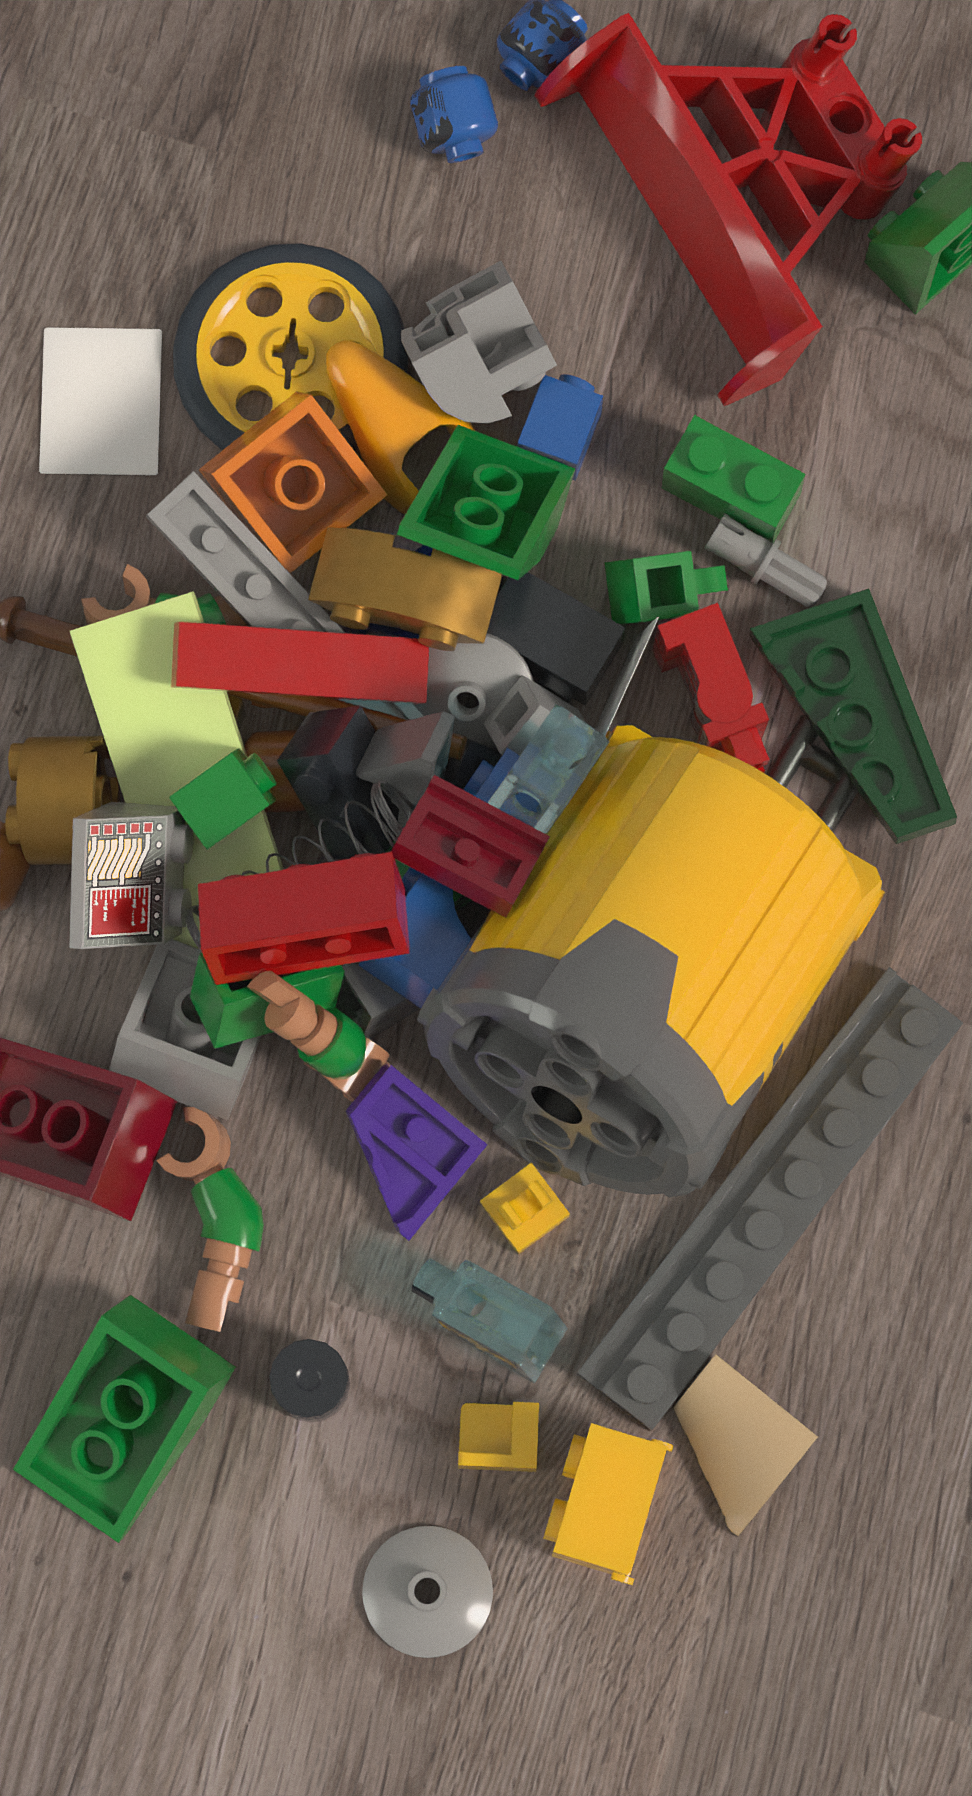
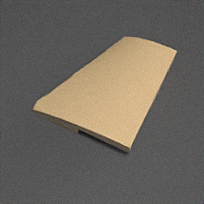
(740, 1440)

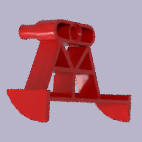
(698, 197)

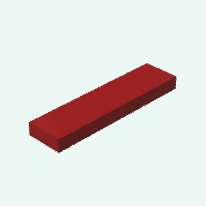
(299, 663)

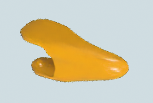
(385, 413)

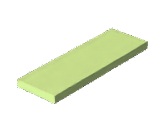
(164, 733)

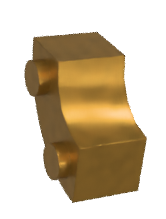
(400, 588)

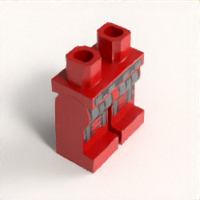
(716, 684)

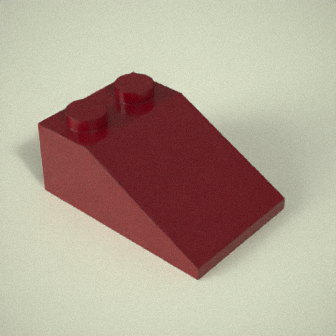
(78, 1129)

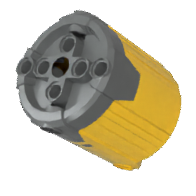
(650, 966)

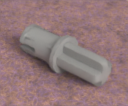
(765, 561)

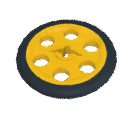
(221, 311)

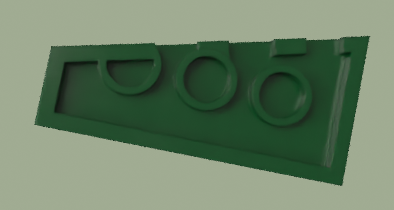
(857, 701)

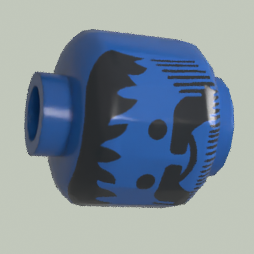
(539, 41)
(453, 113)

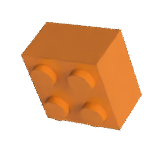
(293, 480)

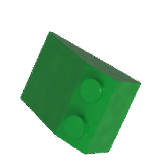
(928, 242)
(489, 503)
(123, 1416)

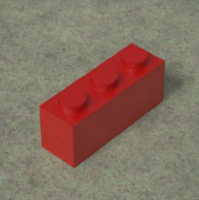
(303, 917)

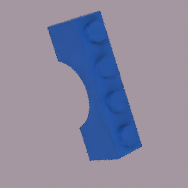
(433, 924)

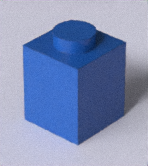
(562, 420)

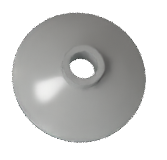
(481, 669)
(433, 1627)

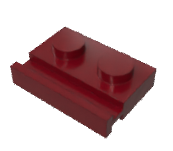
(469, 846)

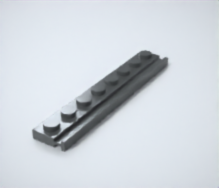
(769, 1199)

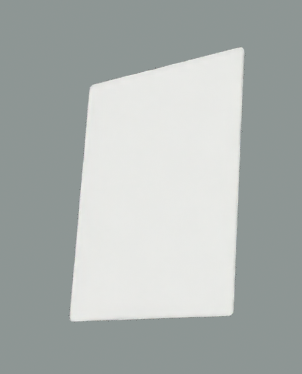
(100, 401)
(624, 679)

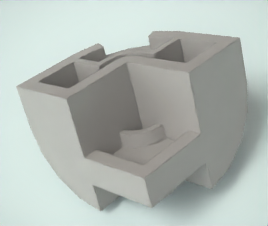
(477, 347)

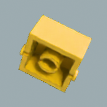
(607, 1500)

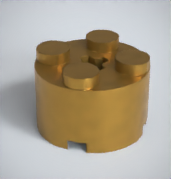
(55, 784)

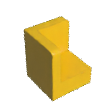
(499, 1436)

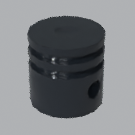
(310, 1380)

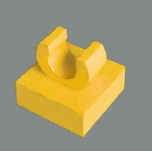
(524, 1208)

